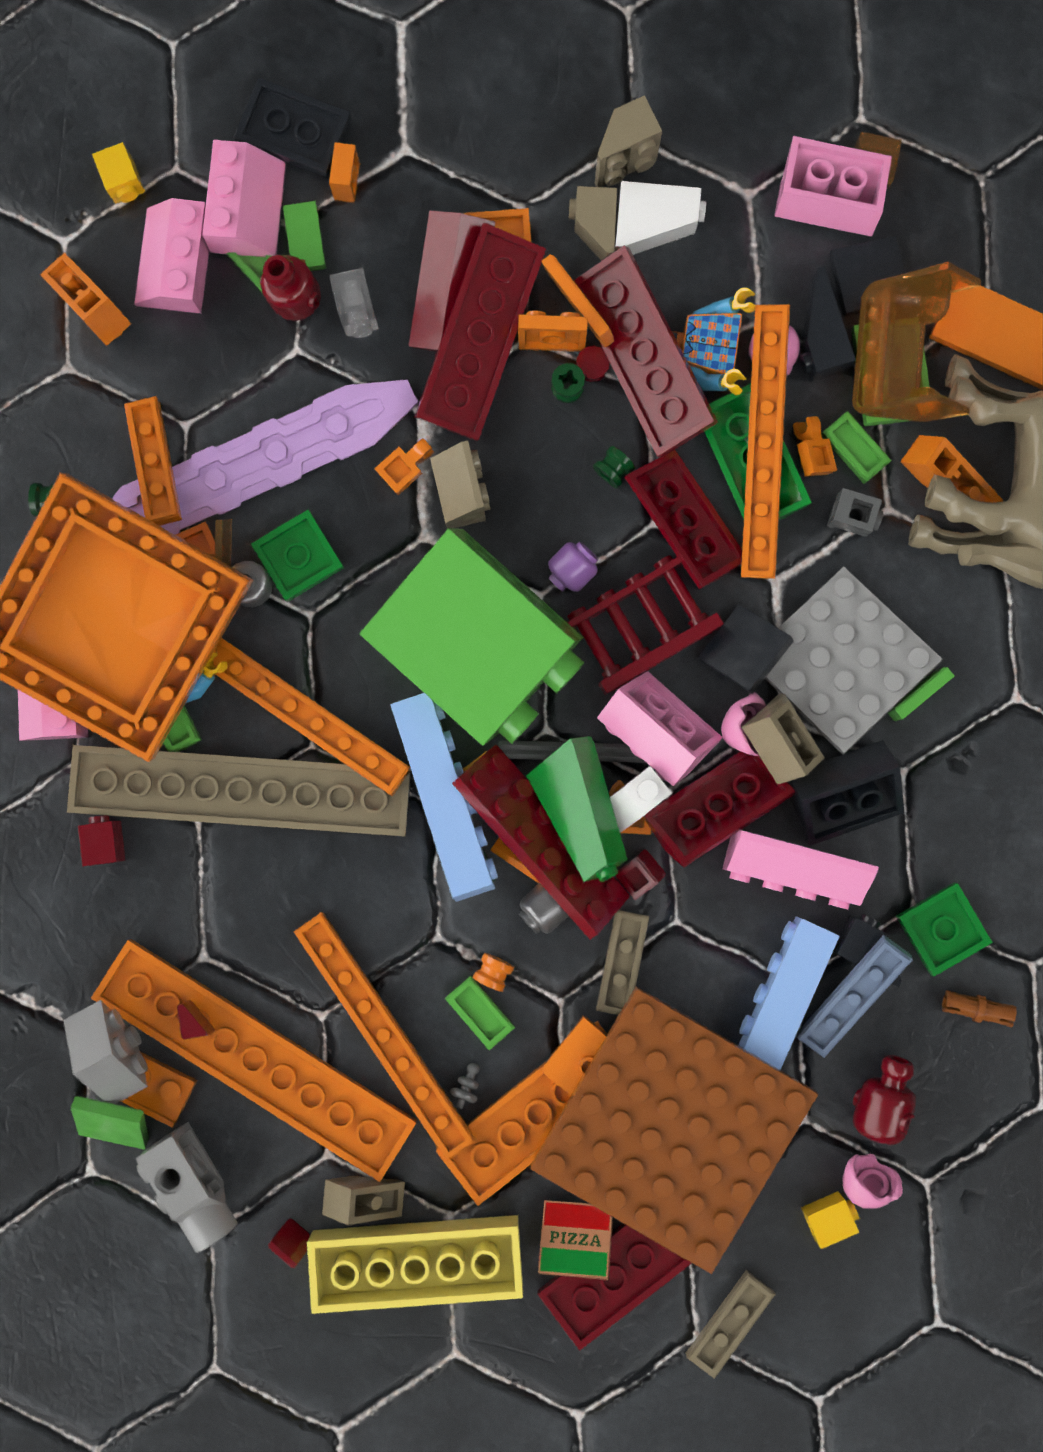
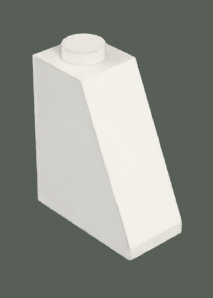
(656, 214)

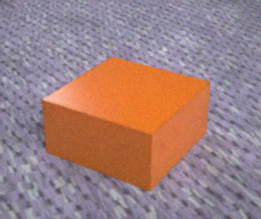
(344, 172)

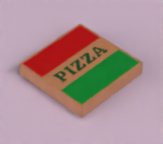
(575, 1240)

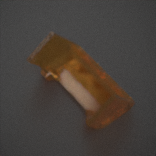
(893, 343)

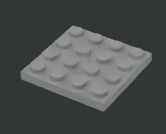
(848, 660)

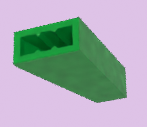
(580, 808)

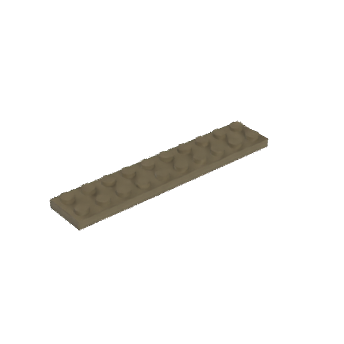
(234, 791)

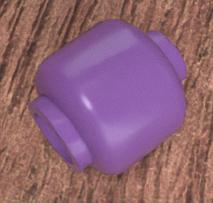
(572, 566)

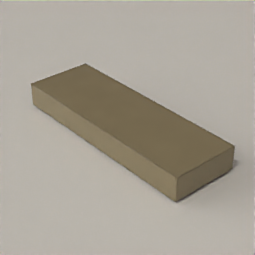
(622, 961)
(730, 1324)

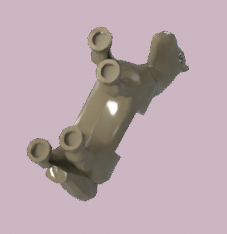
(1008, 530)

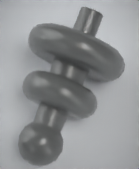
(468, 1083)

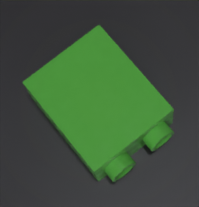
(474, 638)

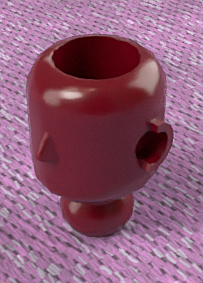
(290, 287)
(885, 1103)

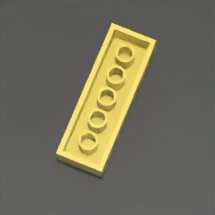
(415, 1264)

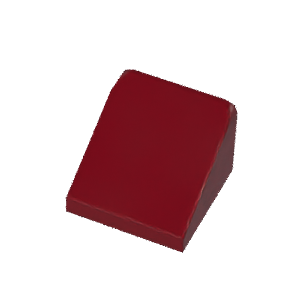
(640, 874)
(192, 1021)
(290, 1242)

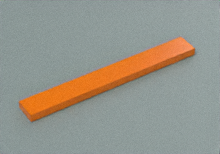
(765, 441)
(310, 719)
(385, 1036)

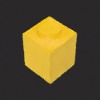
(118, 173)
(831, 1219)

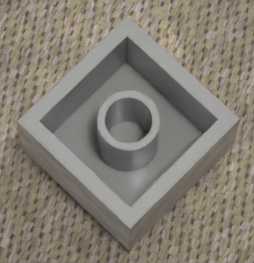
(105, 1053)

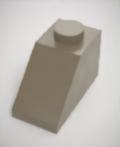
(595, 218)
(362, 1199)

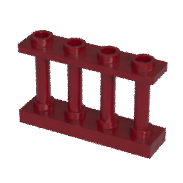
(671, 640)

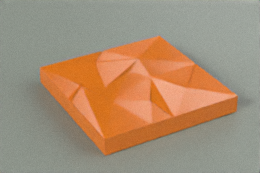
(111, 616)

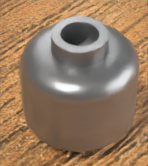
(261, 585)
(541, 910)

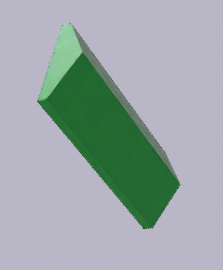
(730, 447)

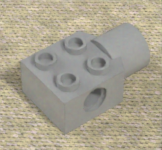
(188, 1186)

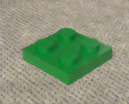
(297, 556)
(944, 929)

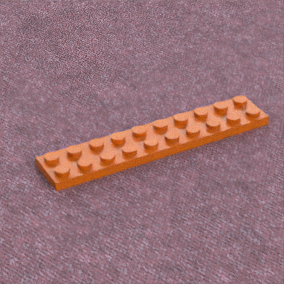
(257, 1061)

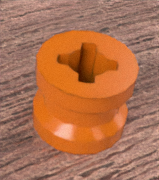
(493, 972)

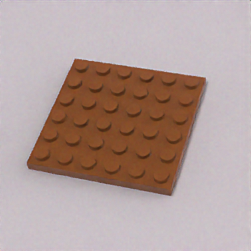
(673, 1130)

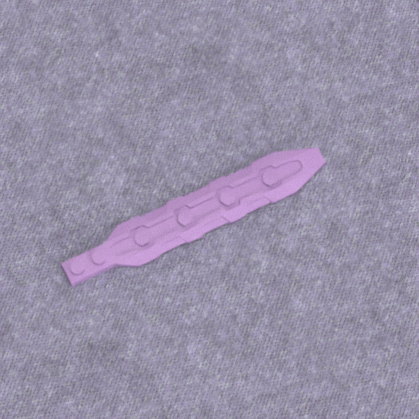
(281, 450)

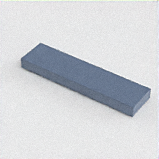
(854, 996)

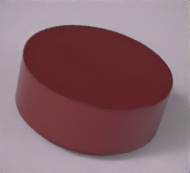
(593, 363)

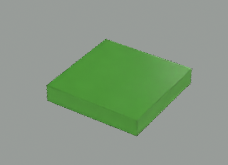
(110, 1122)

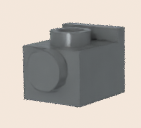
(865, 505)

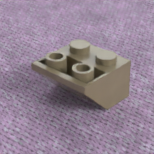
(628, 143)
(458, 487)
(783, 741)

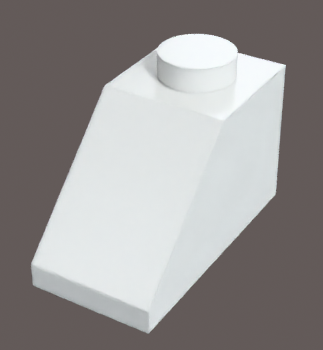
(638, 797)

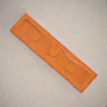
(153, 461)

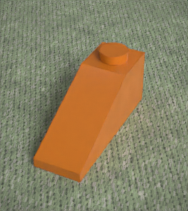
(86, 299)
(939, 457)

